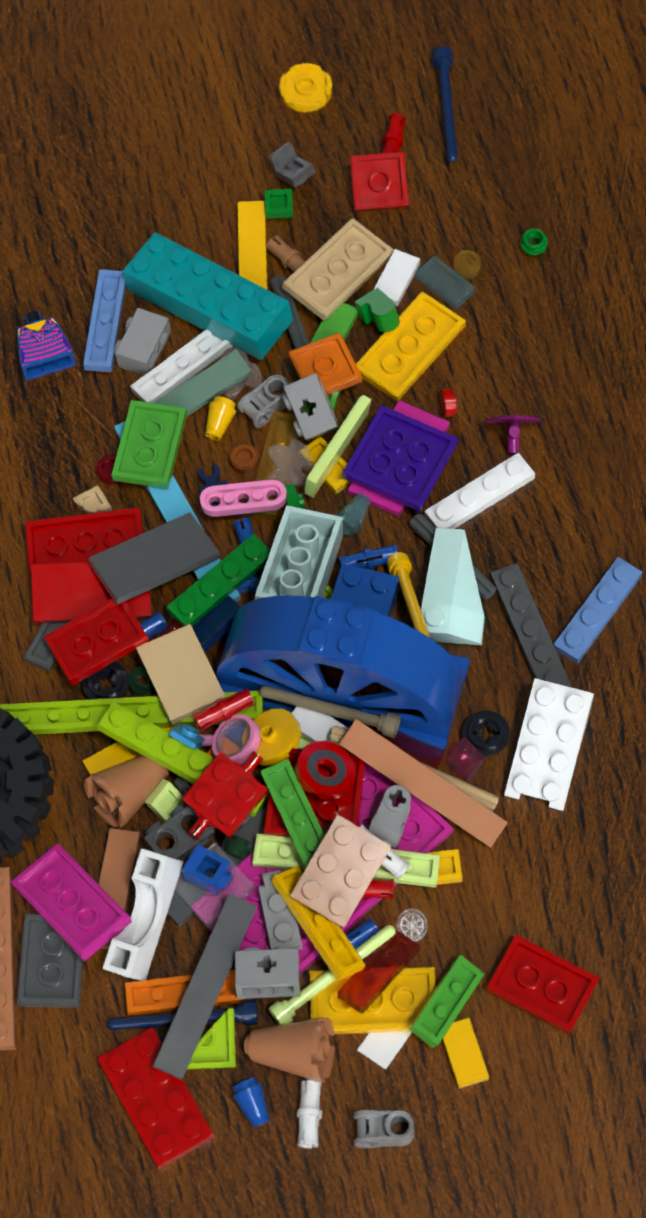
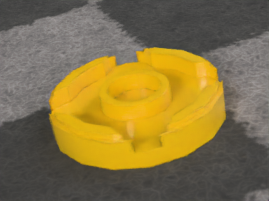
(305, 87)

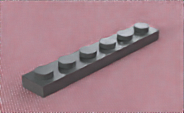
(528, 625)

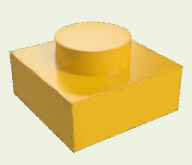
(449, 867)

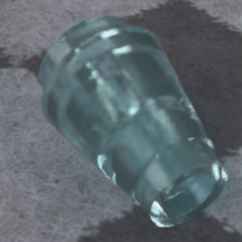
(354, 514)

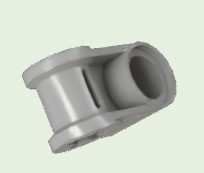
(262, 403)
(390, 820)
(380, 1128)

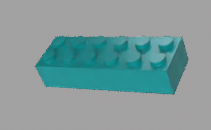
(208, 296)

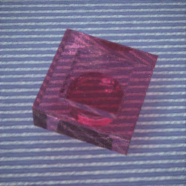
(465, 759)

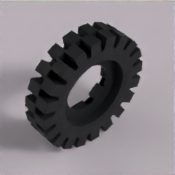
(23, 784)

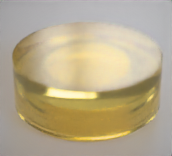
(467, 264)

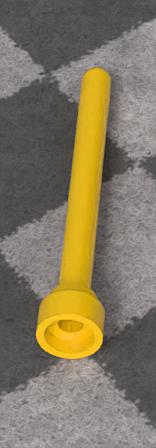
(400, 565)

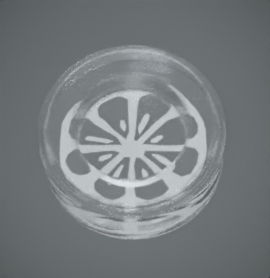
(412, 924)

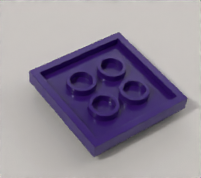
(400, 458)

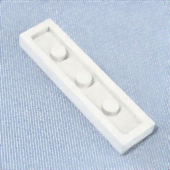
(179, 367)
(480, 493)

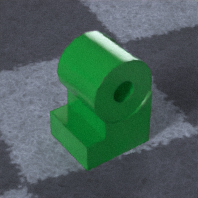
(378, 308)

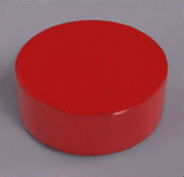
(447, 402)

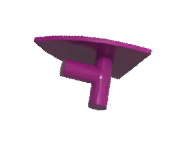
(512, 428)

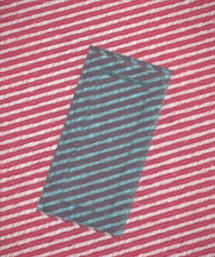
(445, 282)

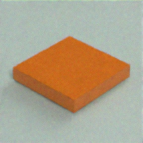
(329, 360)

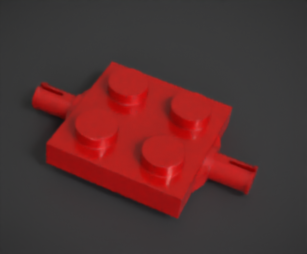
(225, 795)

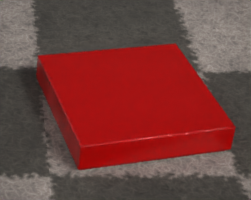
(379, 181)

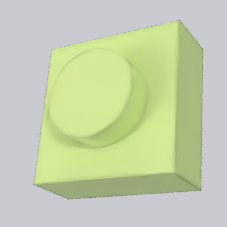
(164, 800)

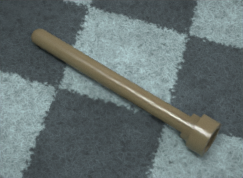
(386, 724)

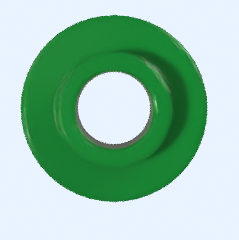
(533, 235)

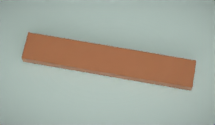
(423, 783)

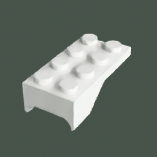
(549, 743)

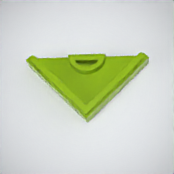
(217, 1046)

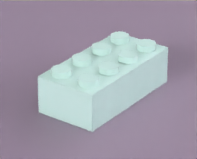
(301, 554)

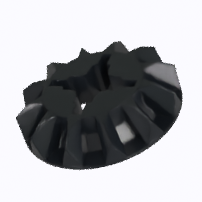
(119, 680)
(495, 723)

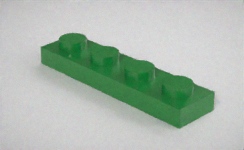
(219, 582)

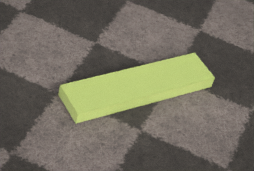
(337, 446)

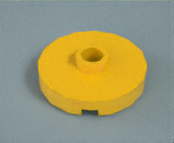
(278, 735)

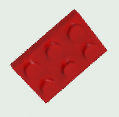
(96, 639)
(542, 984)

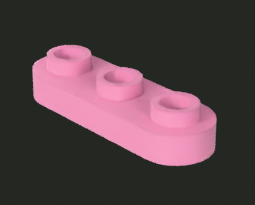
(230, 495)

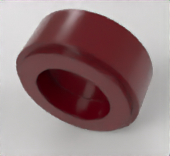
(104, 469)

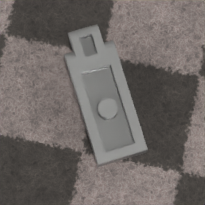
(279, 920)

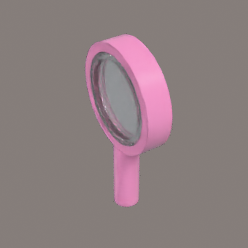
(235, 738)

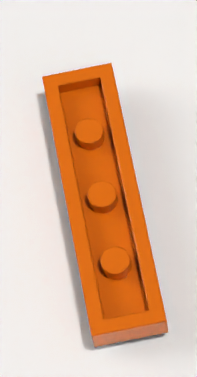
(166, 994)

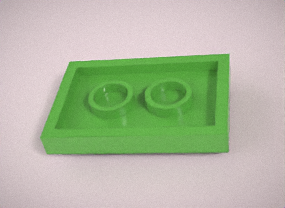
(149, 444)

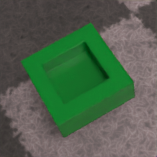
(278, 204)
(294, 499)

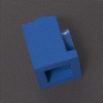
(205, 861)

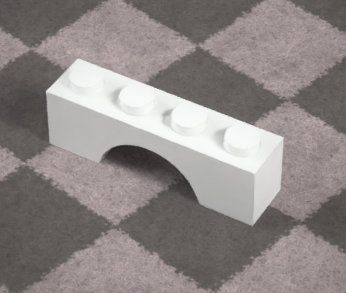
(135, 946)

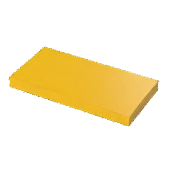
(411, 348)
(390, 1012)

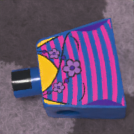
(43, 347)

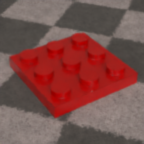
(346, 806)

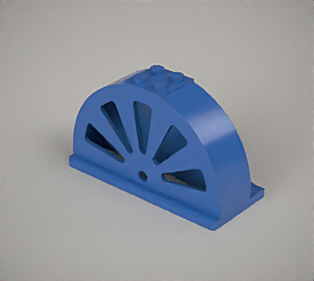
(351, 634)

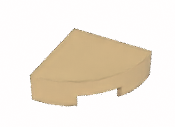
(92, 501)

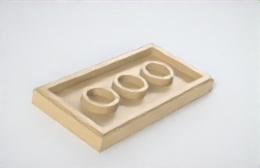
(338, 269)

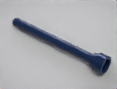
(442, 60)
(244, 1012)

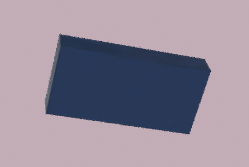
(216, 623)

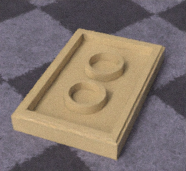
(180, 673)

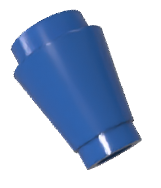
(251, 1100)

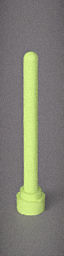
(285, 1010)

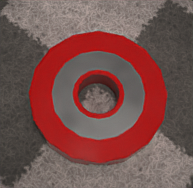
(335, 759)

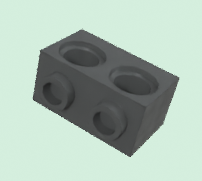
(183, 842)

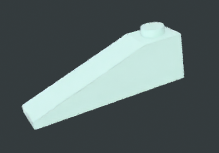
(451, 591)

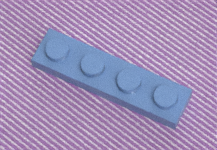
(105, 321)
(597, 610)

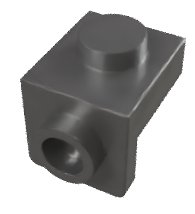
(289, 166)

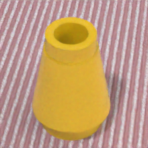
(219, 417)

